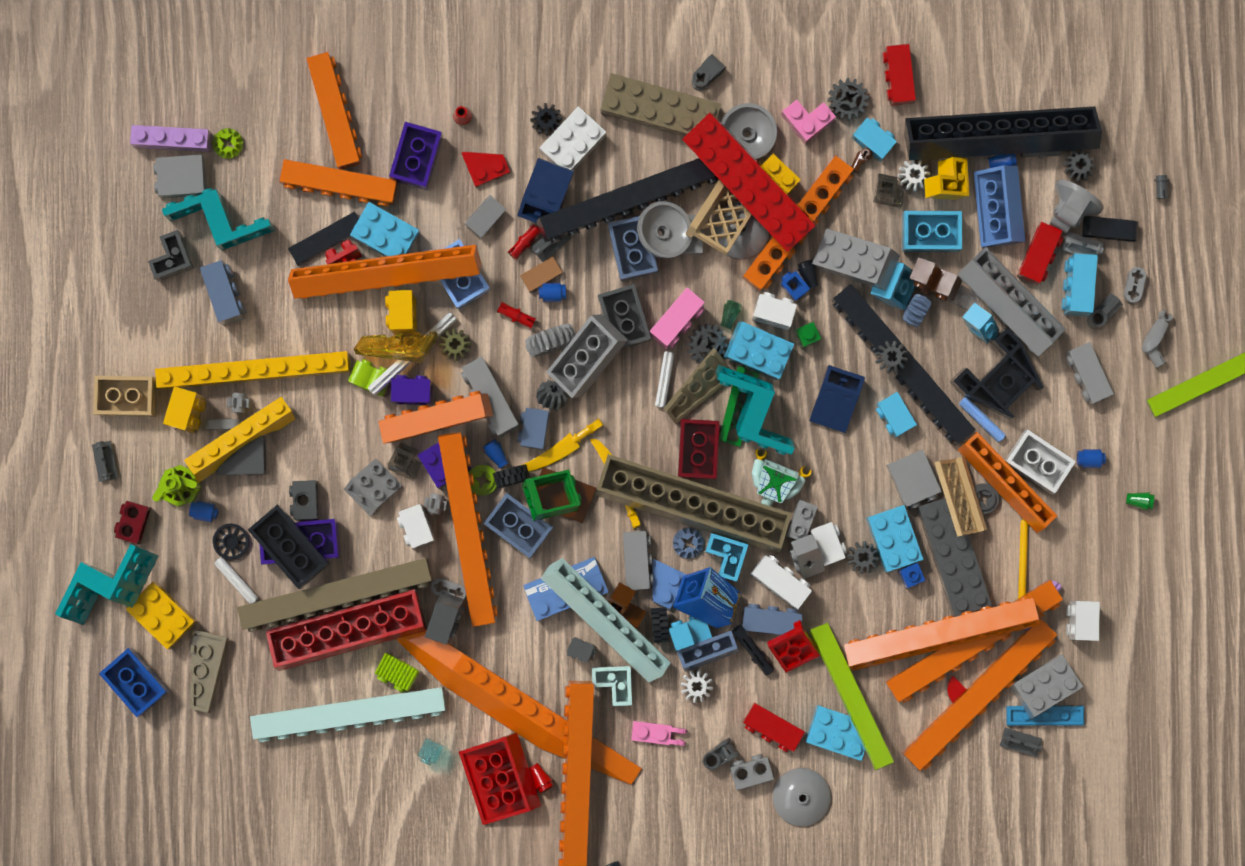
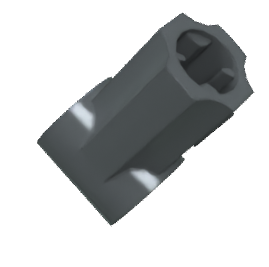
(1104, 311)

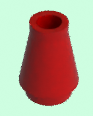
(464, 119)
(540, 778)

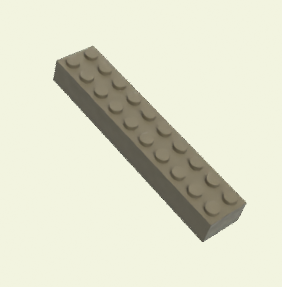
(693, 504)
(337, 593)

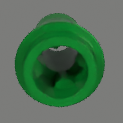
(1141, 500)

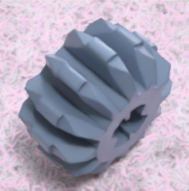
(916, 310)

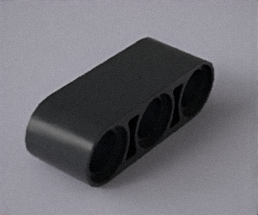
(1110, 228)

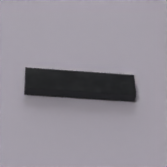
(323, 239)

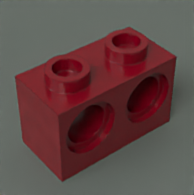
(138, 524)

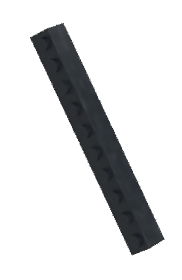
(624, 200)
(912, 376)

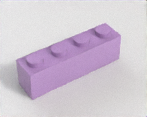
(170, 138)

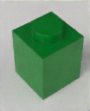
(807, 335)

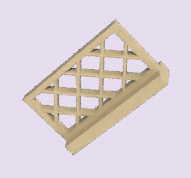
(708, 209)
(960, 496)

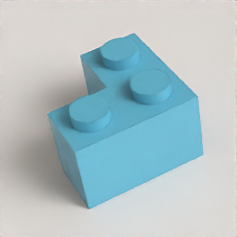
(731, 552)
(688, 633)

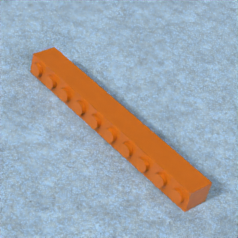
(385, 271)
(466, 528)
(942, 634)
(941, 661)
(979, 694)
(577, 773)

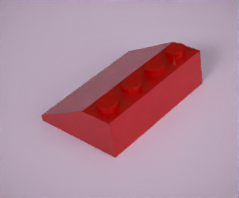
(500, 778)

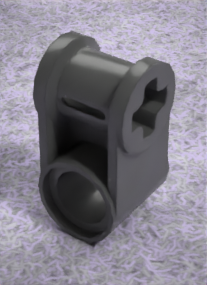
(709, 70)
(720, 754)

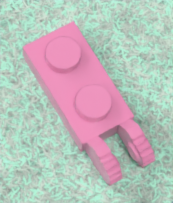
(656, 733)

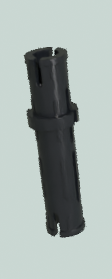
(757, 655)

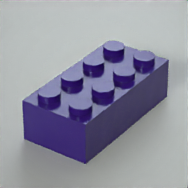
(321, 533)

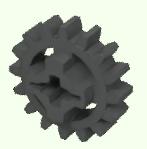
(844, 90)
(704, 343)

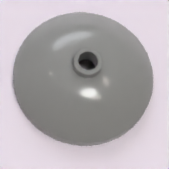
(756, 121)
(672, 223)
(748, 242)
(787, 793)

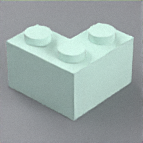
(619, 679)

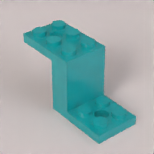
(218, 219)
(755, 410)
(92, 581)

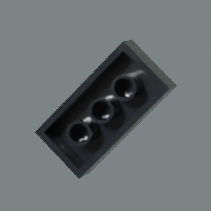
(288, 546)

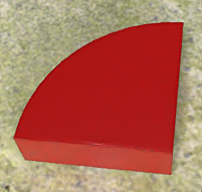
(954, 689)

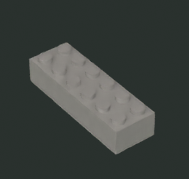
(1011, 301)

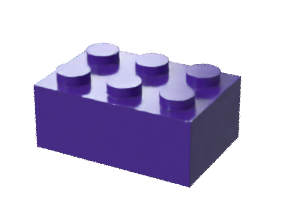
(416, 155)

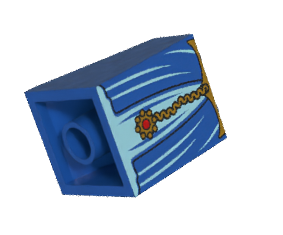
(707, 598)

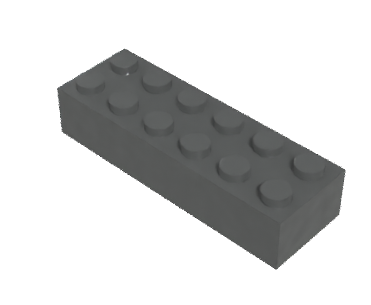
(953, 560)

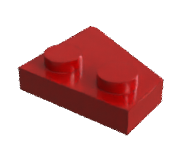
(485, 166)

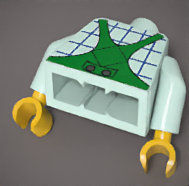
(776, 481)

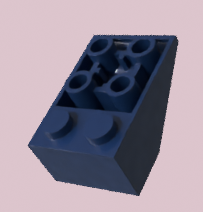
(545, 190)
(837, 398)

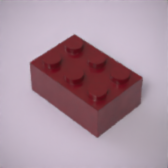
(698, 449)

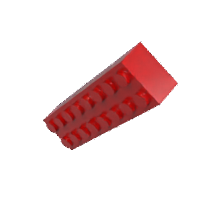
(749, 181)
(346, 630)

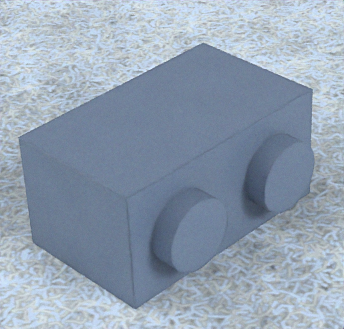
(534, 428)

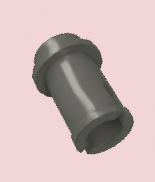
(1161, 186)

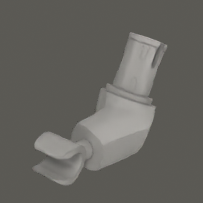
(1153, 338)

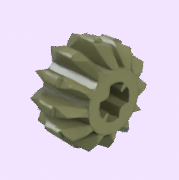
(450, 340)

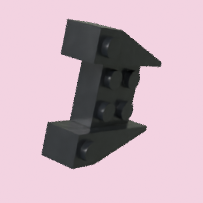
(1004, 381)

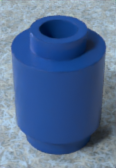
(552, 292)
(1090, 458)
(203, 511)

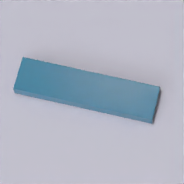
(1053, 716)

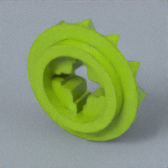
(228, 152)
(487, 488)

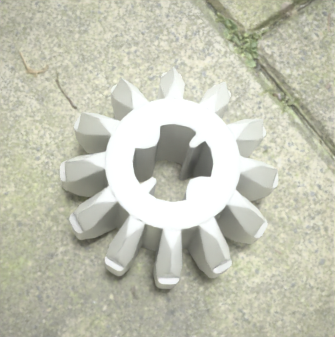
(906, 172)
(696, 679)

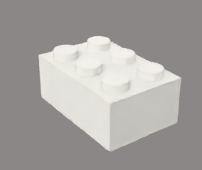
(573, 140)
(1039, 462)
(781, 581)

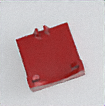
(793, 648)

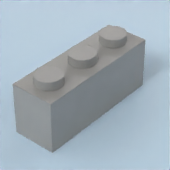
(1088, 373)
(637, 560)

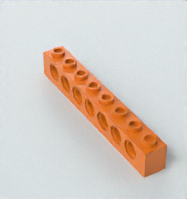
(835, 167)

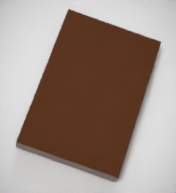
(555, 496)

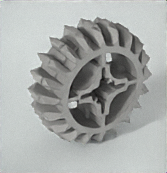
(550, 340)

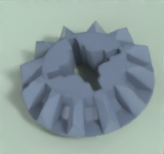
(697, 542)

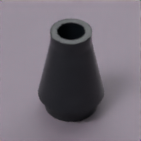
(808, 273)

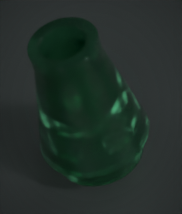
(730, 313)

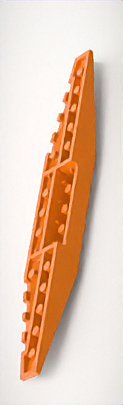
(508, 703)

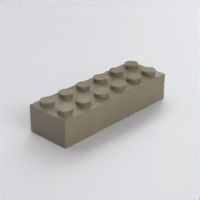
(655, 105)

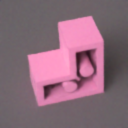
(805, 124)

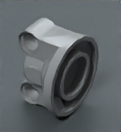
(1073, 205)

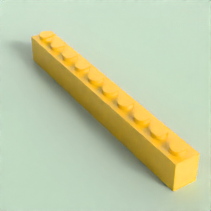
(252, 370)

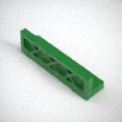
(730, 410)

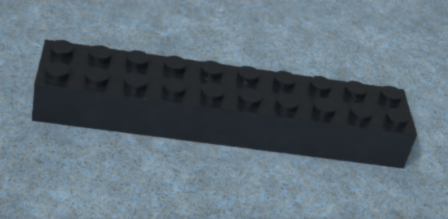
(1002, 133)

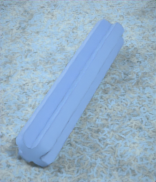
(982, 419)

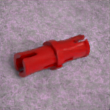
(524, 242)
(516, 315)

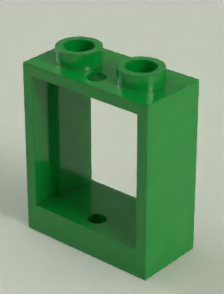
(533, 500)

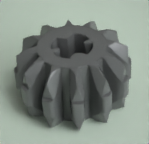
(1085, 170)
(884, 357)
(551, 396)
(862, 564)

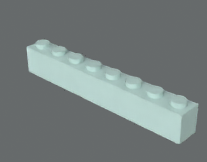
(605, 620)

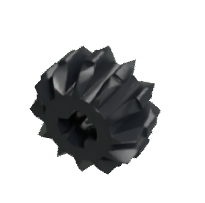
(541, 115)

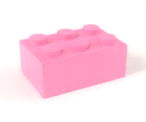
(677, 319)

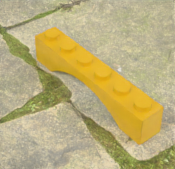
(211, 456)

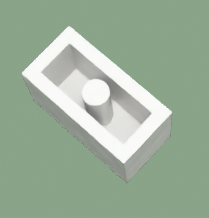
(828, 543)

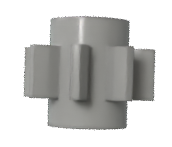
(238, 403)
(435, 503)

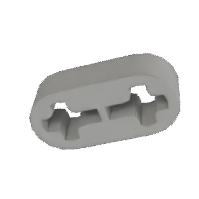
(1139, 286)
(221, 424)
(450, 585)

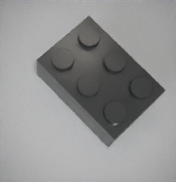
(625, 313)

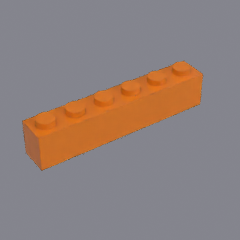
(333, 110)
(338, 182)
(435, 418)
(1007, 482)

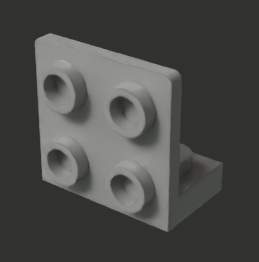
(372, 487)

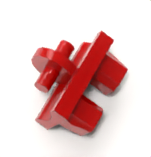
(349, 253)

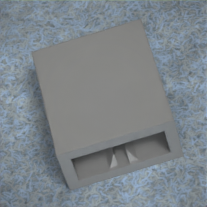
(179, 176)
(914, 479)

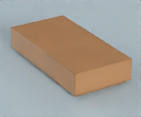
(541, 274)

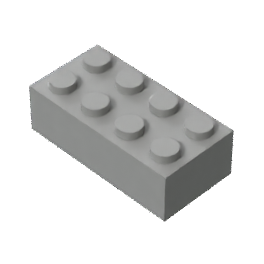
(856, 259)
(586, 356)
(481, 380)

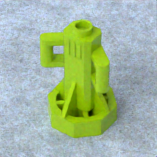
(176, 485)

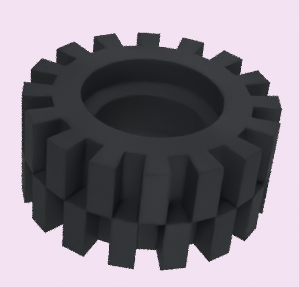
(511, 476)
(660, 624)

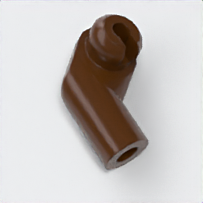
(860, 158)

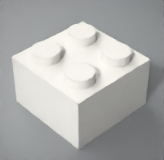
(774, 311)
(416, 527)
(1083, 620)

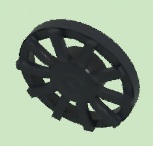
(230, 541)

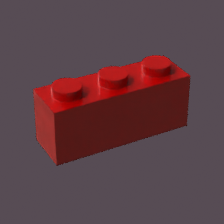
(899, 75)
(1040, 253)
(773, 728)

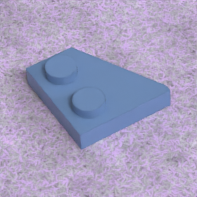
(665, 583)

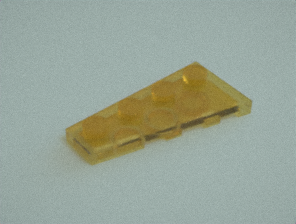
(397, 347)

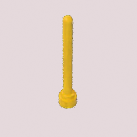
(1023, 558)

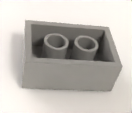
(1046, 686)

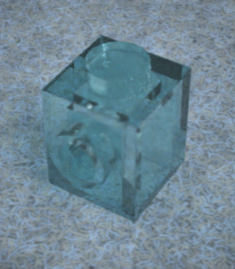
(430, 751)

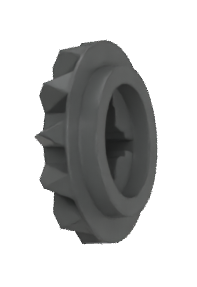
(992, 501)

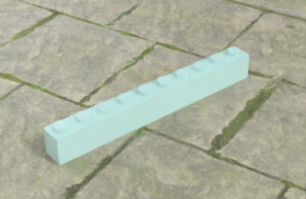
(348, 713)

